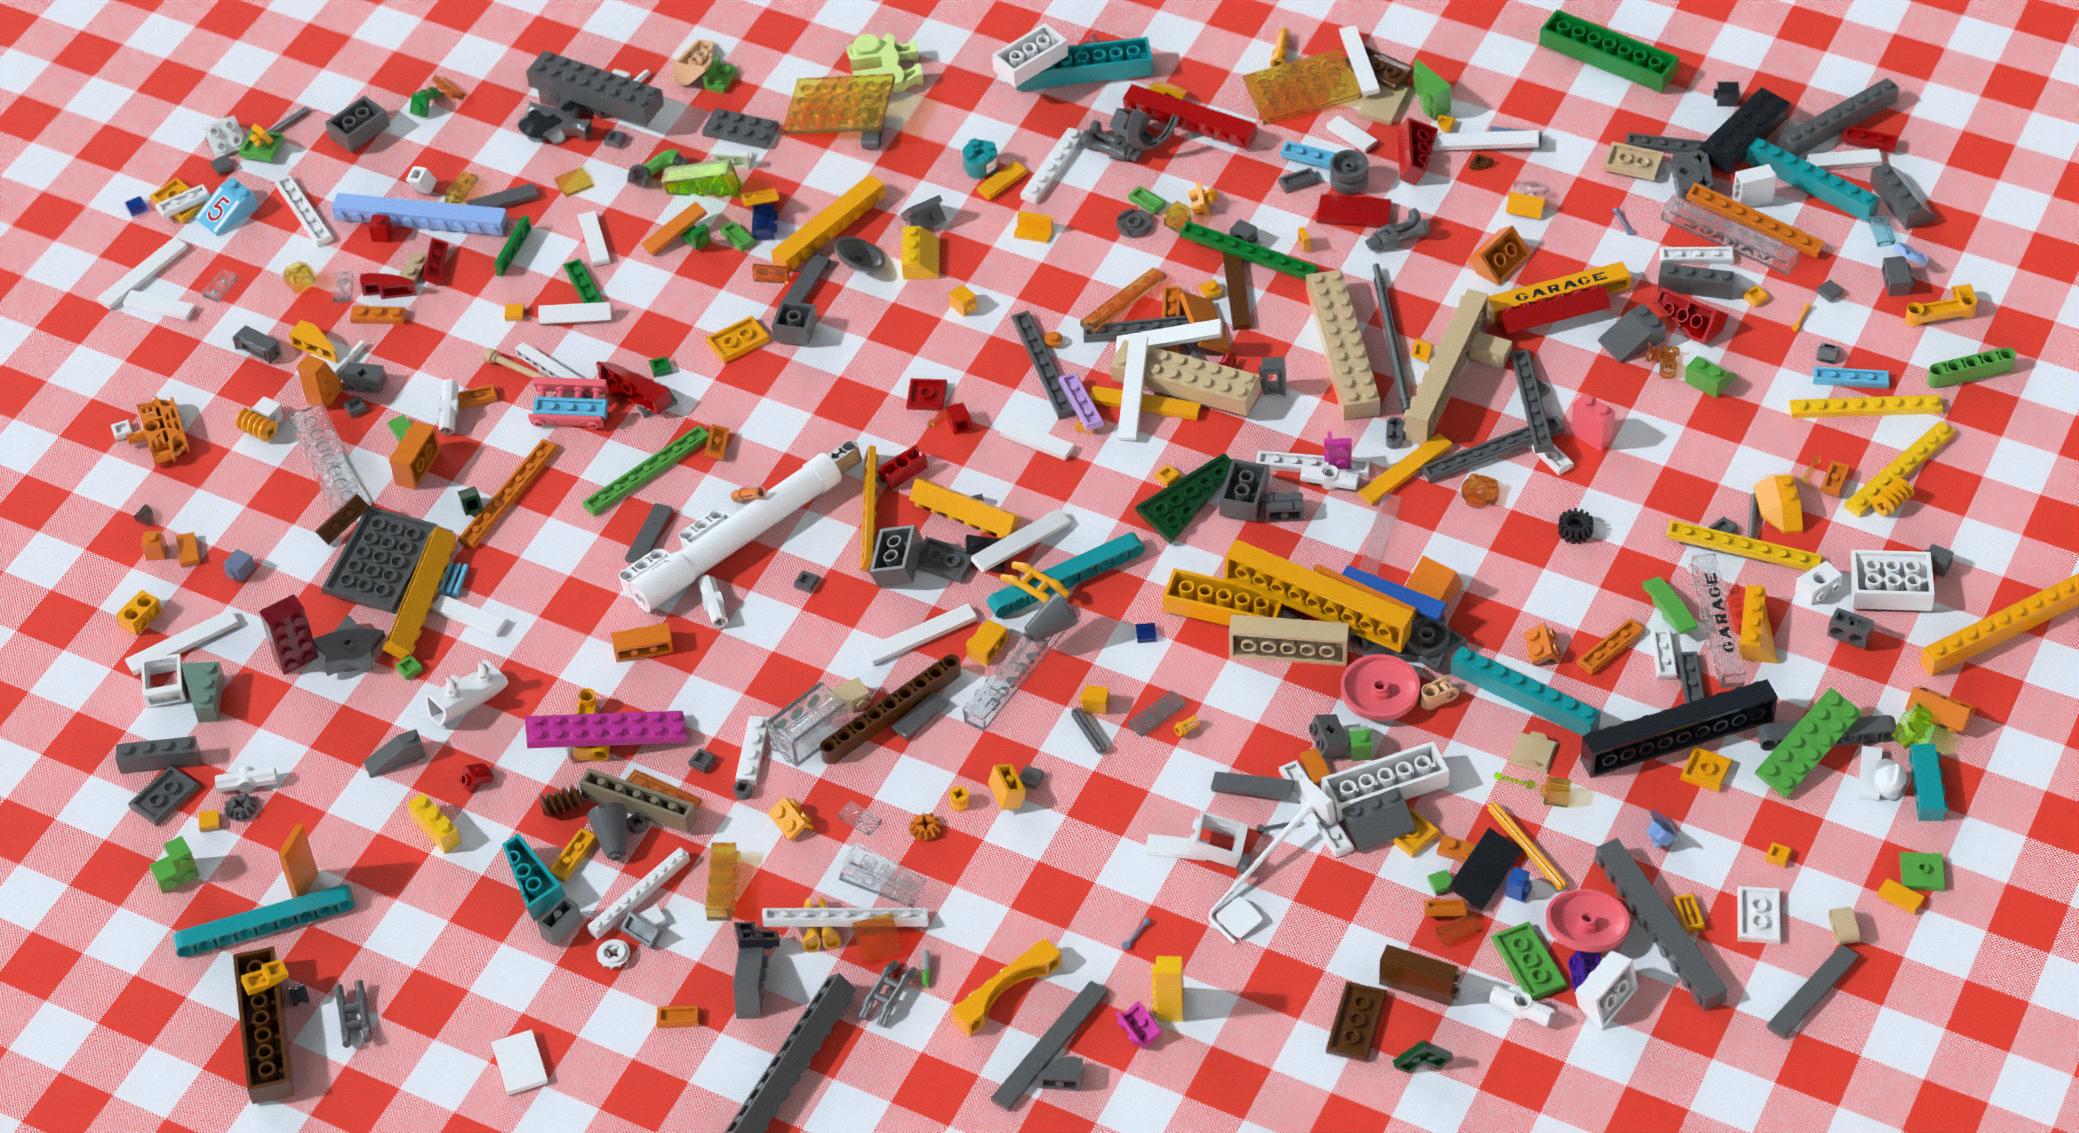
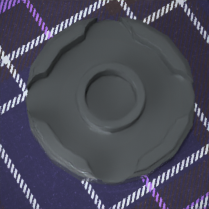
(1133, 223)

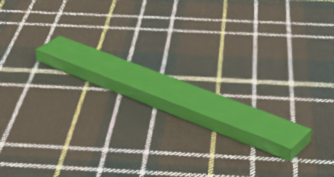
(646, 470)

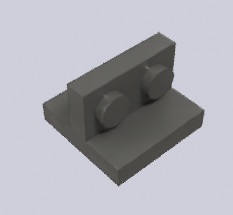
(925, 213)

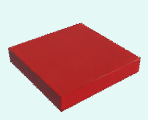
(926, 394)

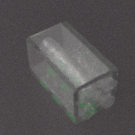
(806, 723)

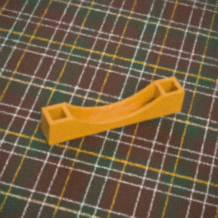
(1036, 962)

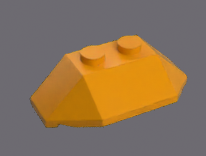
(1780, 502)

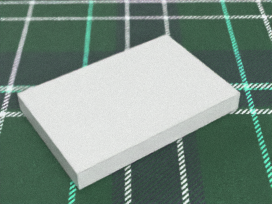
(1758, 914)
(519, 1062)

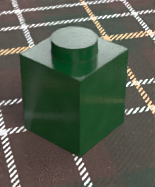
(470, 501)

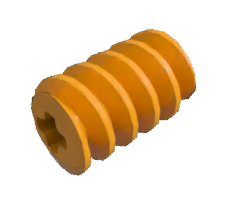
(256, 425)
(1892, 497)

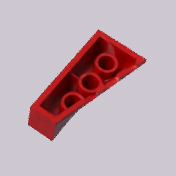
(1414, 149)
(634, 387)

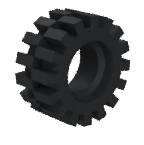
(1575, 534)

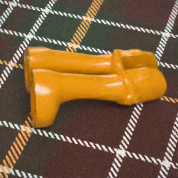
(830, 938)

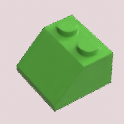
(1708, 376)

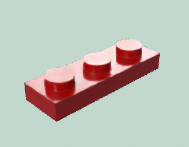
(1870, 139)
(435, 261)

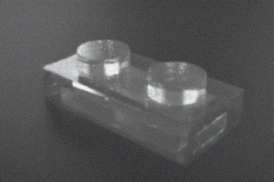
(220, 285)
(343, 286)
(859, 818)

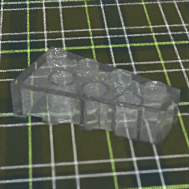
(881, 876)

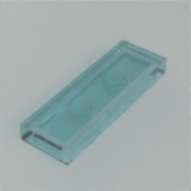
(1156, 713)

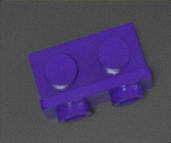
(1581, 965)

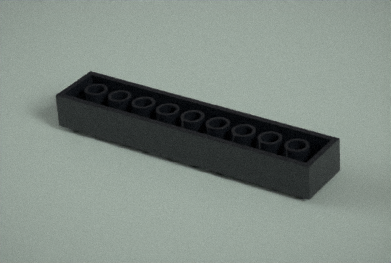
(1678, 728)

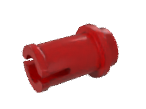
(1228, 359)

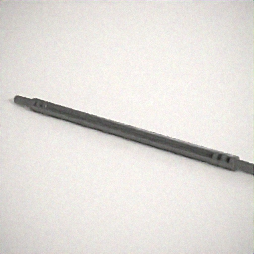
(1391, 337)

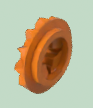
(918, 831)

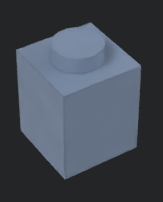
(238, 566)

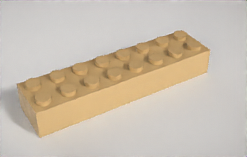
(1193, 379)

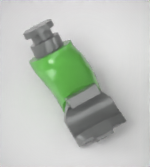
(665, 159)

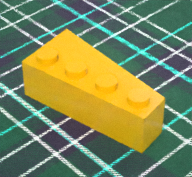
(1168, 988)

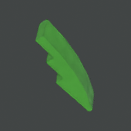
(1670, 605)

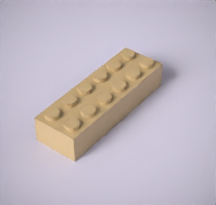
(1288, 640)

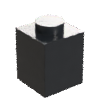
(1727, 94)

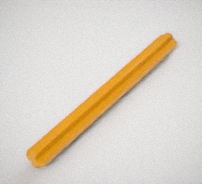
(1527, 846)

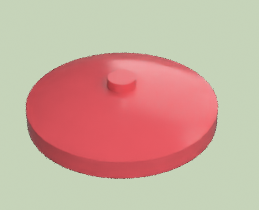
(1380, 687)
(1587, 920)

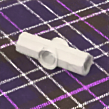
(448, 407)
(1329, 477)
(713, 601)
(246, 779)
(1531, 1009)

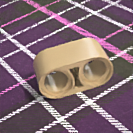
(1844, 925)

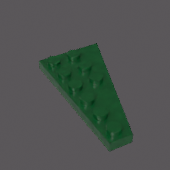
(1179, 503)

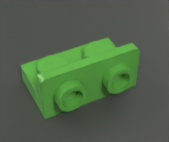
(718, 76)

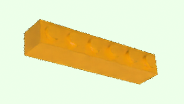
(964, 507)

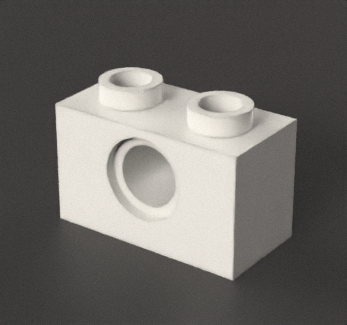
(1818, 582)

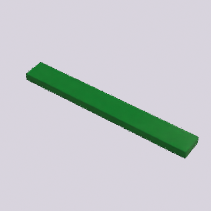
(1247, 250)

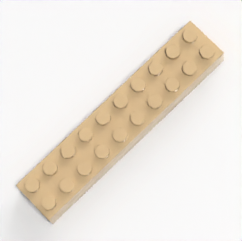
(1342, 345)
(1445, 367)

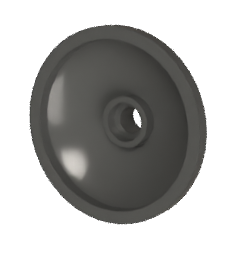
(859, 254)

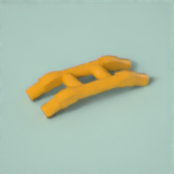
(1030, 573)

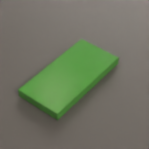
(1529, 961)

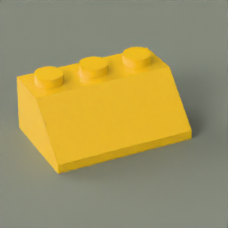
(919, 253)

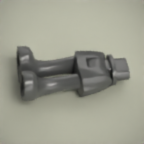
(1115, 146)
(1388, 237)

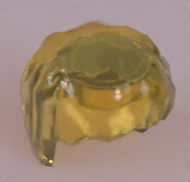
(299, 276)

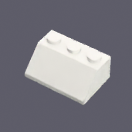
(1607, 988)

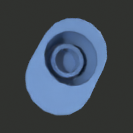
(1661, 830)

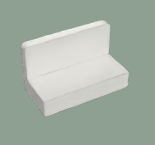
(739, 159)

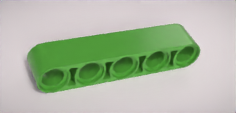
(1971, 367)

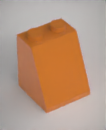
(1435, 580)

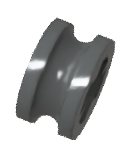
(745, 794)
(640, 828)

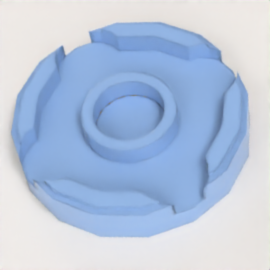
(1910, 253)

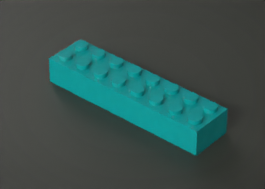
(1096, 63)

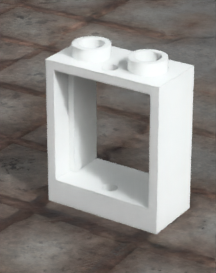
(165, 694)
(1223, 826)

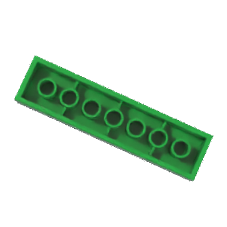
(1609, 50)

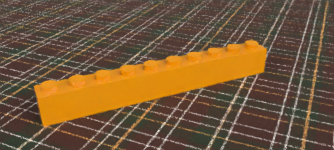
(2001, 626)

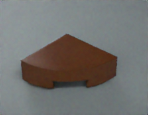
(1480, 162)

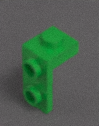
(421, 100)
(697, 236)

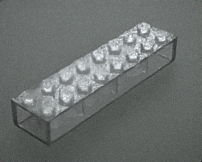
(326, 456)

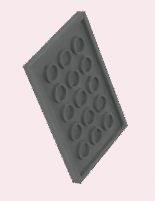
(378, 559)

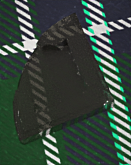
(145, 515)

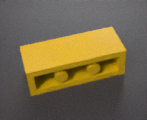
(434, 823)

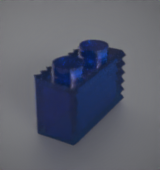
(764, 222)

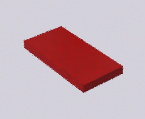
(1353, 210)

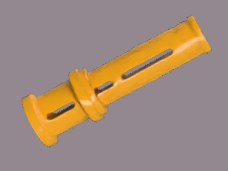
(1279, 53)

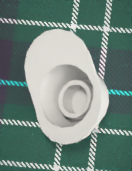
(1889, 779)

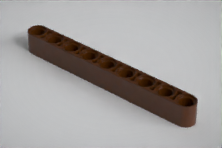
(890, 709)

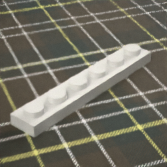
(1051, 166)

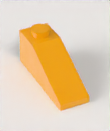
(310, 339)

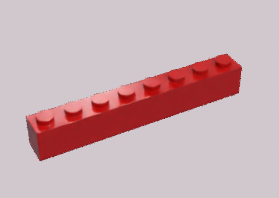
(1192, 116)

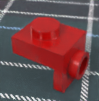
(475, 774)

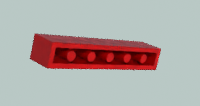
(1554, 310)

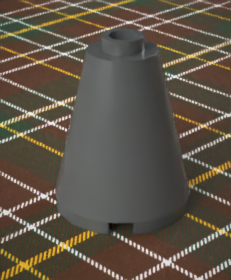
(1050, 619)
(610, 829)

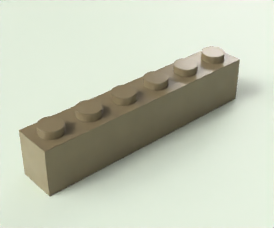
(639, 800)

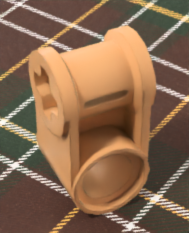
(1438, 693)

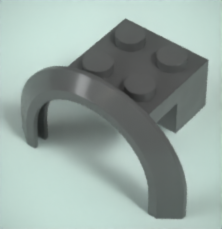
(1133, 126)

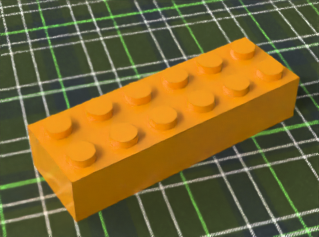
(1214, 599)

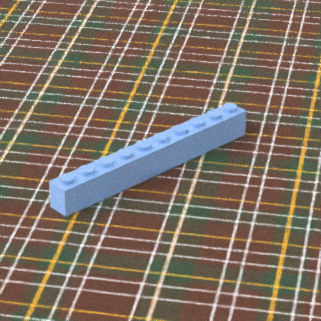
(421, 214)

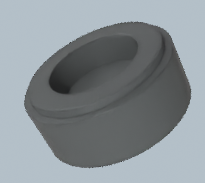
(1244, 862)

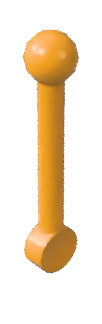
(1795, 327)

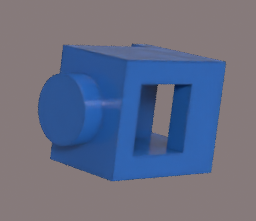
(1518, 885)

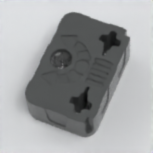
(1690, 169)

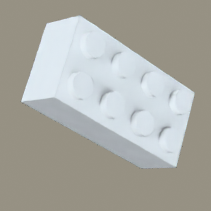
(1030, 55)

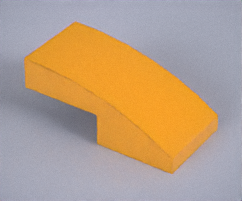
(1165, 88)
(269, 975)

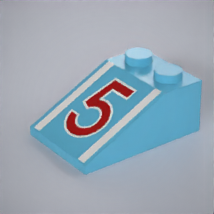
(227, 206)

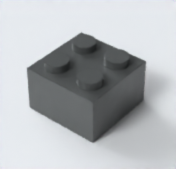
(794, 323)

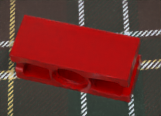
(902, 467)

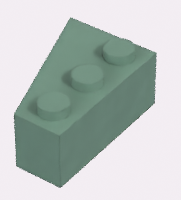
(205, 688)

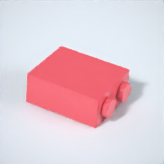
(1592, 421)

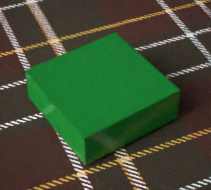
(660, 366)

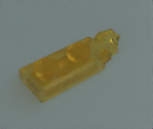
(460, 187)

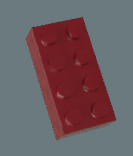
(288, 634)

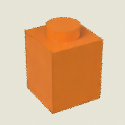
(153, 545)

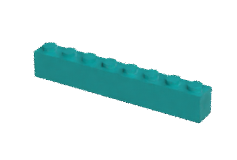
(1813, 179)
(1525, 692)

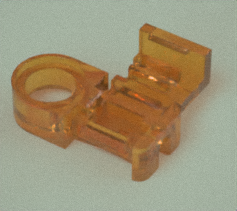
(1667, 359)

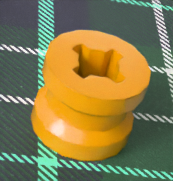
(962, 802)

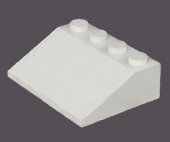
(1892, 580)

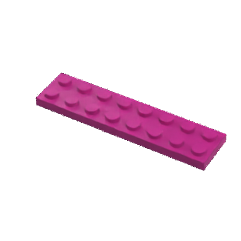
(605, 729)

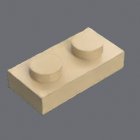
(414, 267)

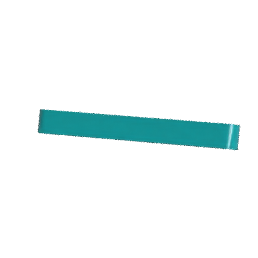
(1070, 573)
(263, 920)

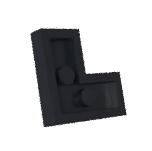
(975, 544)
(748, 936)

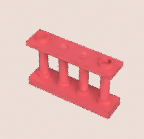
(561, 386)

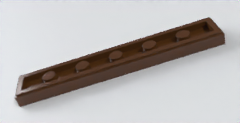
(1236, 292)

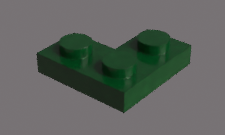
(1422, 1053)

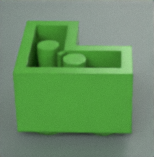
(176, 867)

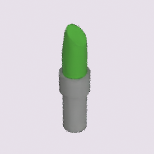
(926, 968)

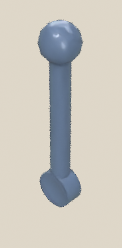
(1629, 231)
(1126, 945)

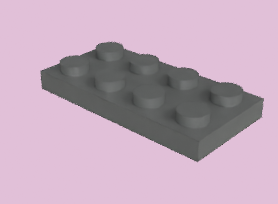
(740, 128)

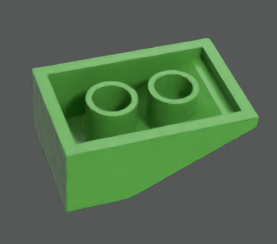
(1431, 91)

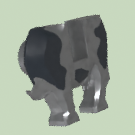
(556, 123)

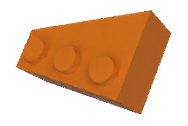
(318, 381)

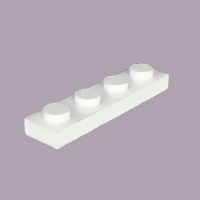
(752, 749)

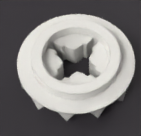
(613, 946)

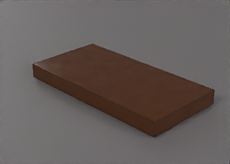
(1387, 70)
(1356, 1021)

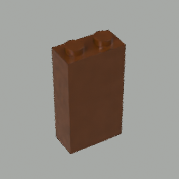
(1419, 975)

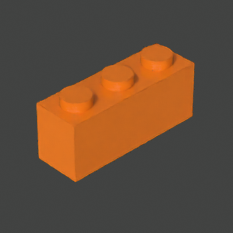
(642, 642)

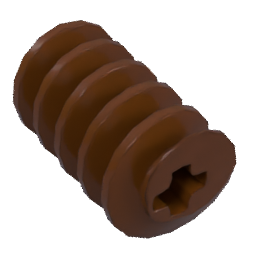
(561, 800)

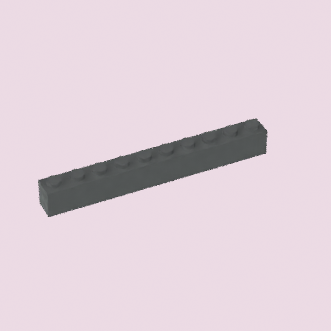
(1660, 924)
(793, 1056)

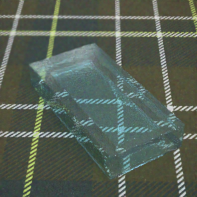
(1881, 230)

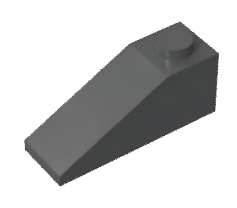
(396, 753)

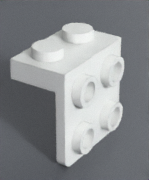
(224, 136)

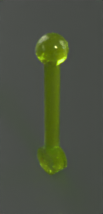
(1530, 784)

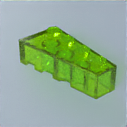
(702, 178)

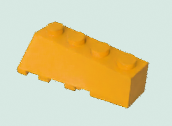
(1756, 632)

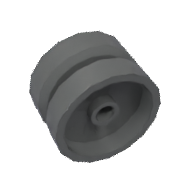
(1349, 171)

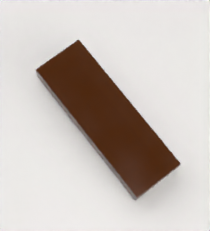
(342, 519)

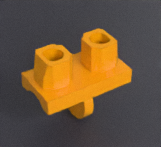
(1204, 198)

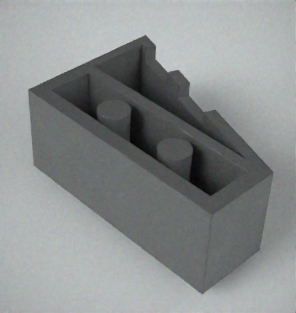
(749, 982)

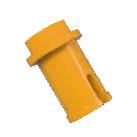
(1182, 728)

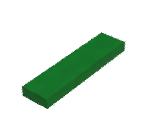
(512, 246)
(582, 282)

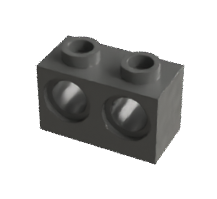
(1850, 628)

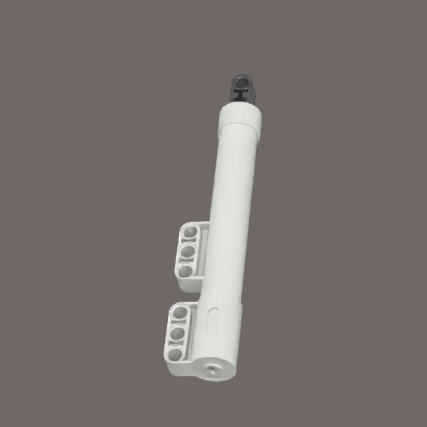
(720, 534)

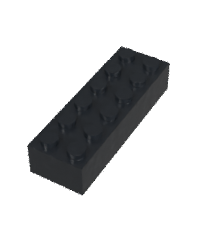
(1754, 119)

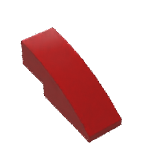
(387, 285)

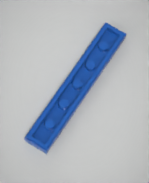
(1424, 604)

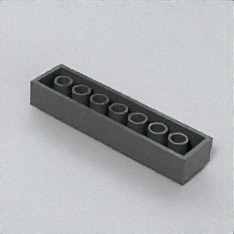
(595, 88)

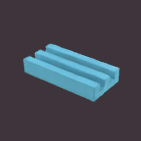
(464, 569)

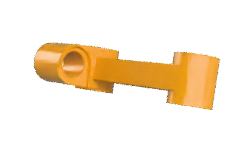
(1962, 304)
(588, 705)

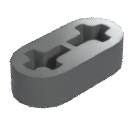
(1398, 433)

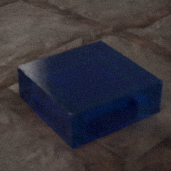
(136, 206)
(1146, 633)

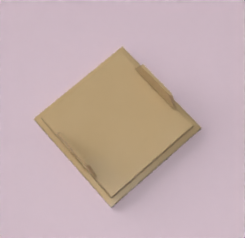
(1533, 751)

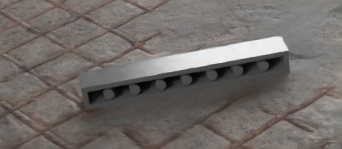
(1836, 118)

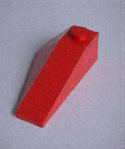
(1693, 317)

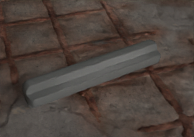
(1088, 730)

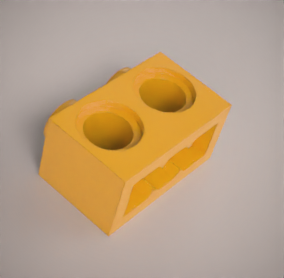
(139, 612)

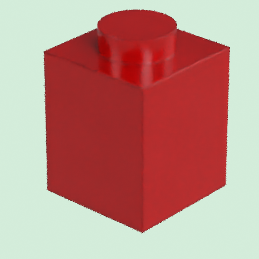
(380, 228)
(958, 418)

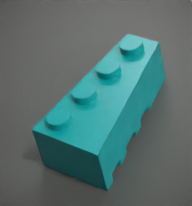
(534, 879)

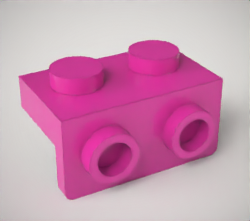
(1338, 451)
(1139, 1024)

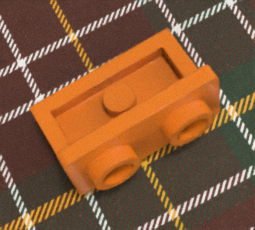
(1542, 644)

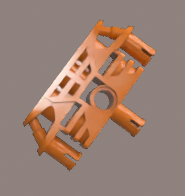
(161, 430)

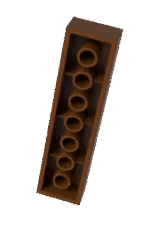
(263, 1032)

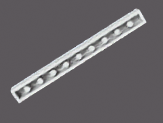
(546, 365)
(638, 893)

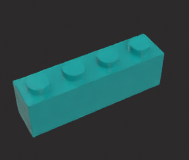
(1927, 783)

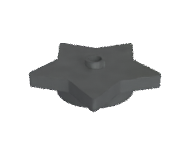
(1430, 642)
(349, 647)

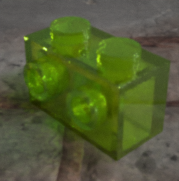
(1912, 726)

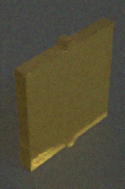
(573, 182)

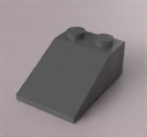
(1633, 333)

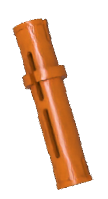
(746, 494)

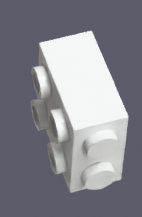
(1755, 185)

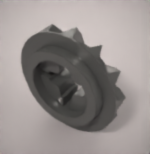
(238, 813)

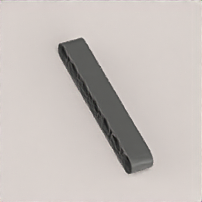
(1864, 731)

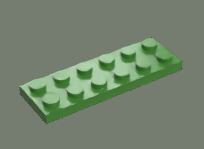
(1808, 743)

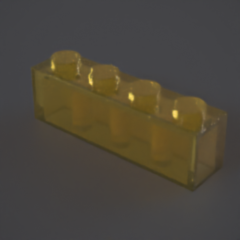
(721, 881)

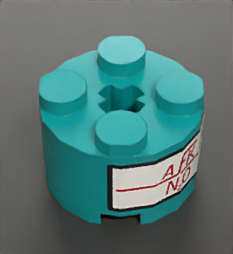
(980, 158)

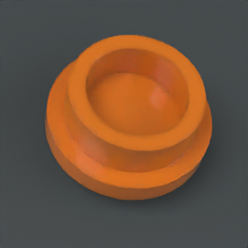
(1053, 339)

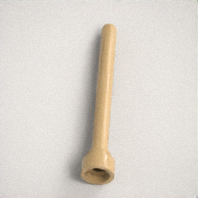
(492, 356)

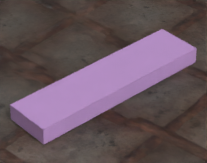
(1081, 401)

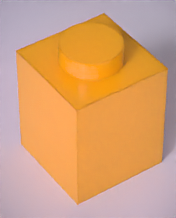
(963, 300)
(1095, 699)

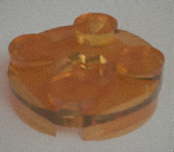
(1480, 482)

